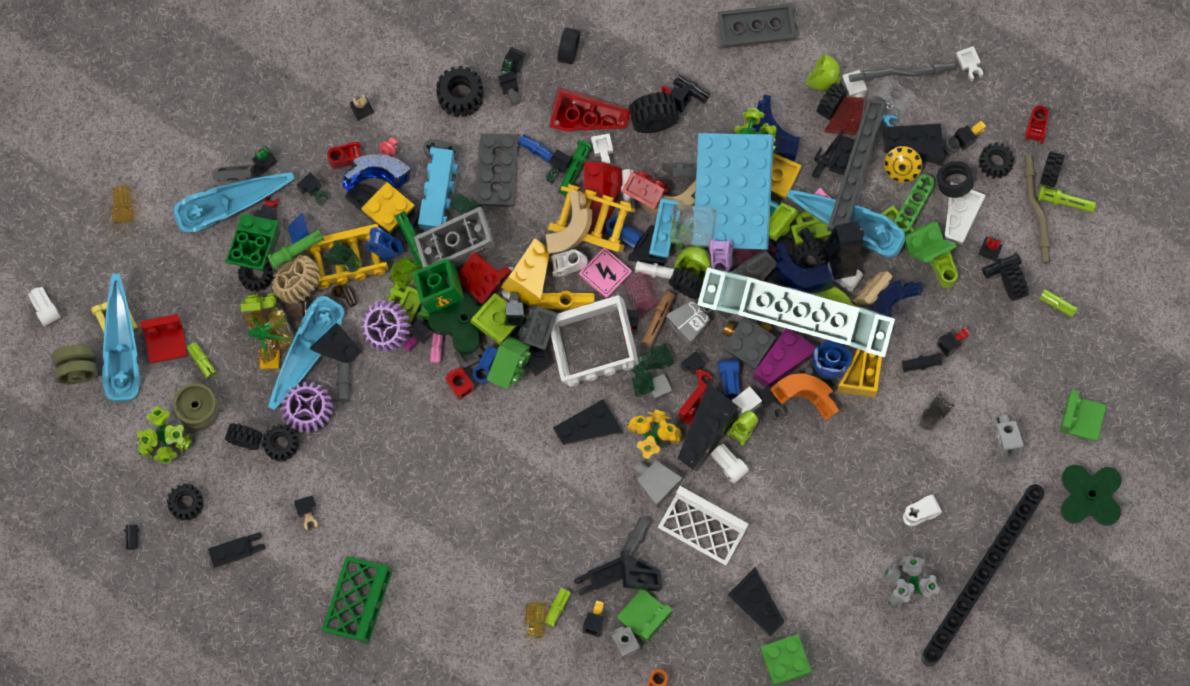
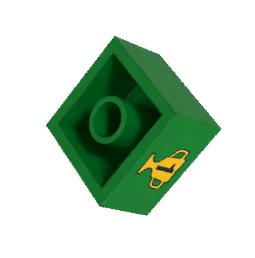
(438, 285)

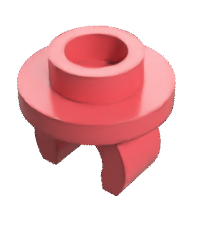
(389, 147)

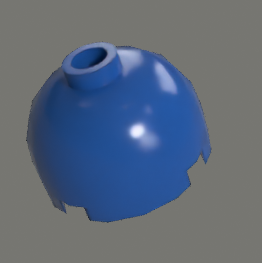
(831, 359)

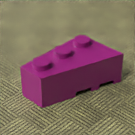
(783, 358)

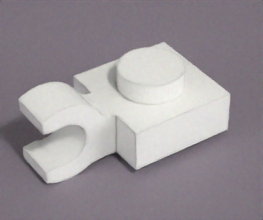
(602, 147)

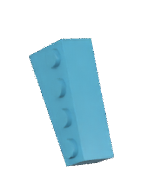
(437, 188)

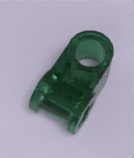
(343, 257)
(656, 358)

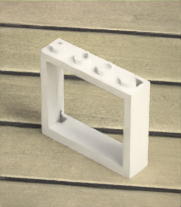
(582, 313)

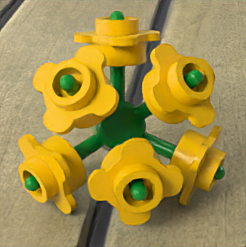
(665, 432)

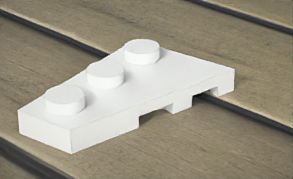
(962, 214)

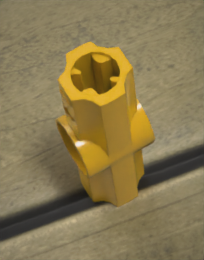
(552, 301)

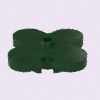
(448, 322)
(1081, 505)

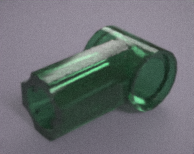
(463, 204)

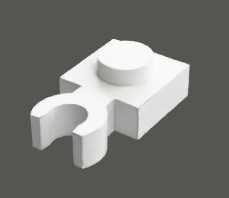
(969, 61)

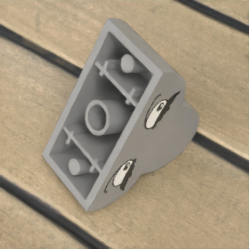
(456, 239)

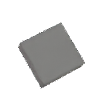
(661, 387)

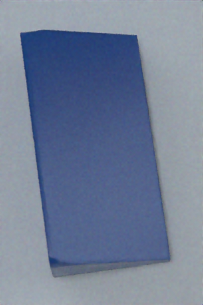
(298, 229)

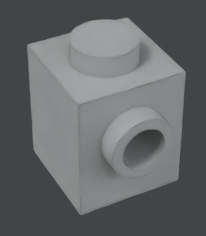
(625, 642)

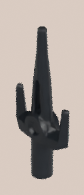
(824, 160)

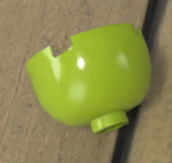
(824, 74)
(694, 260)

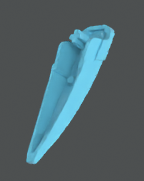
(220, 202)
(879, 231)
(317, 321)
(120, 365)

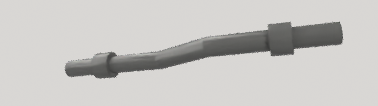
(868, 75)

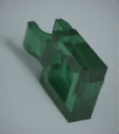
(642, 382)

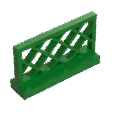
(372, 605)

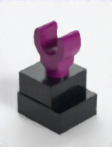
(420, 333)

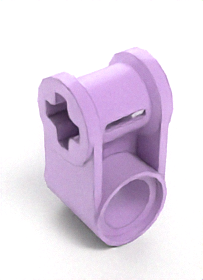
(721, 253)

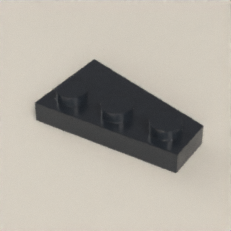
(588, 424)

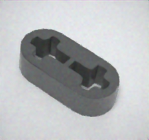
(439, 144)

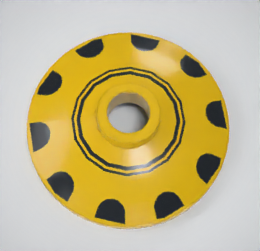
(905, 156)

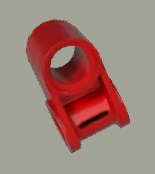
(1037, 127)
(345, 153)

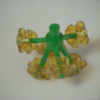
(266, 335)

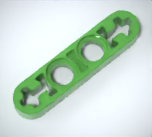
(913, 205)

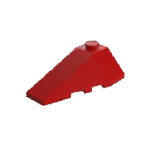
(578, 111)
(603, 180)

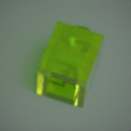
(403, 272)

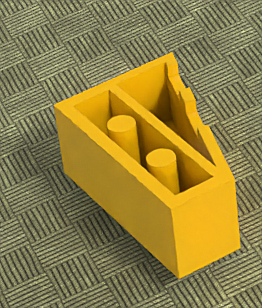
(529, 274)
(862, 375)

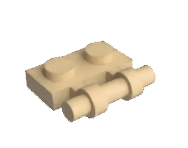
(873, 286)

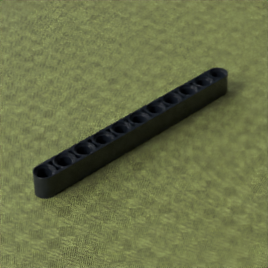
(987, 566)

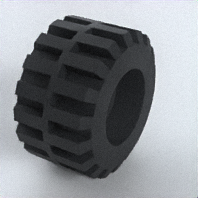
(460, 105)
(653, 112)

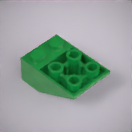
(253, 242)

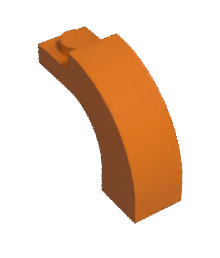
(808, 387)

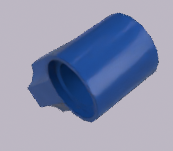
(627, 236)
(485, 364)
(729, 374)

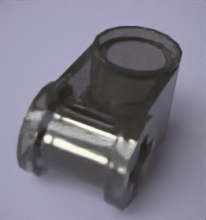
(938, 410)

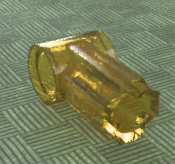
(122, 209)

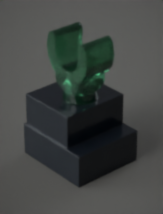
(513, 61)
(559, 163)
(311, 186)

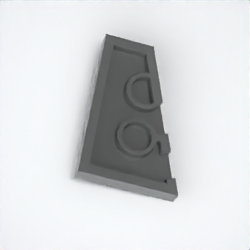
(680, 169)

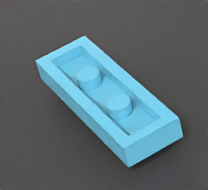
(661, 237)

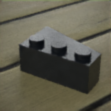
(924, 139)
(844, 249)

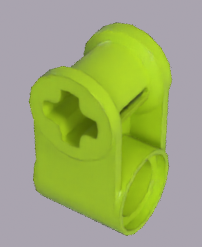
(943, 266)
(743, 427)

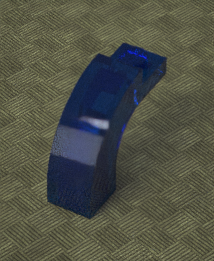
(377, 166)
(806, 280)
(894, 293)

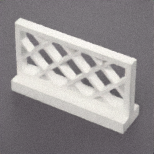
(710, 510)

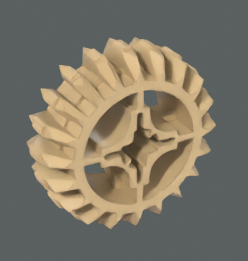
(296, 279)

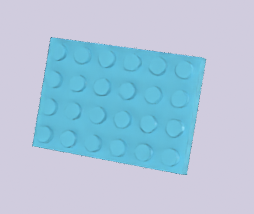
(736, 182)

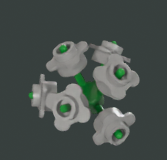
(907, 588)

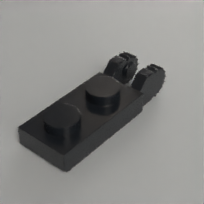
(235, 550)
(601, 576)

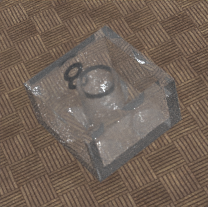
(692, 225)

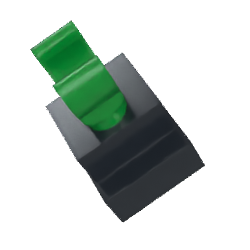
(264, 159)

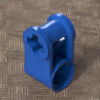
(384, 245)

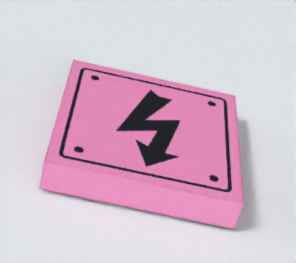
(605, 273)

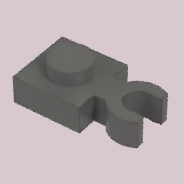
(472, 359)

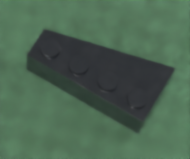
(708, 427)

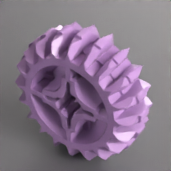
(385, 333)
(301, 412)

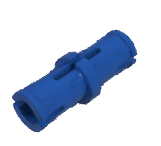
(535, 148)

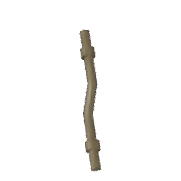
(1030, 174)

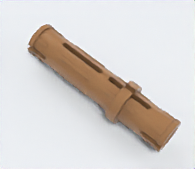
(658, 318)

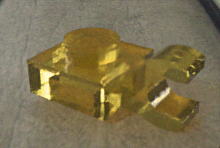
(534, 617)

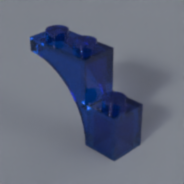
(785, 143)

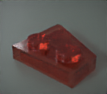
(847, 116)

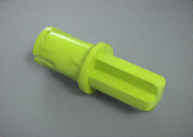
(1058, 303)
(201, 360)
(557, 607)

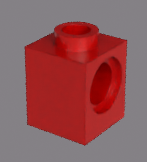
(463, 390)

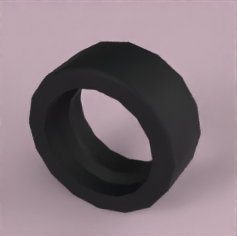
(568, 45)
(951, 168)

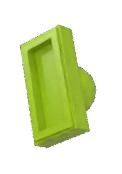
(781, 220)

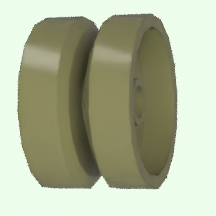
(74, 364)
(196, 395)

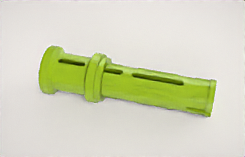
(1089, 206)

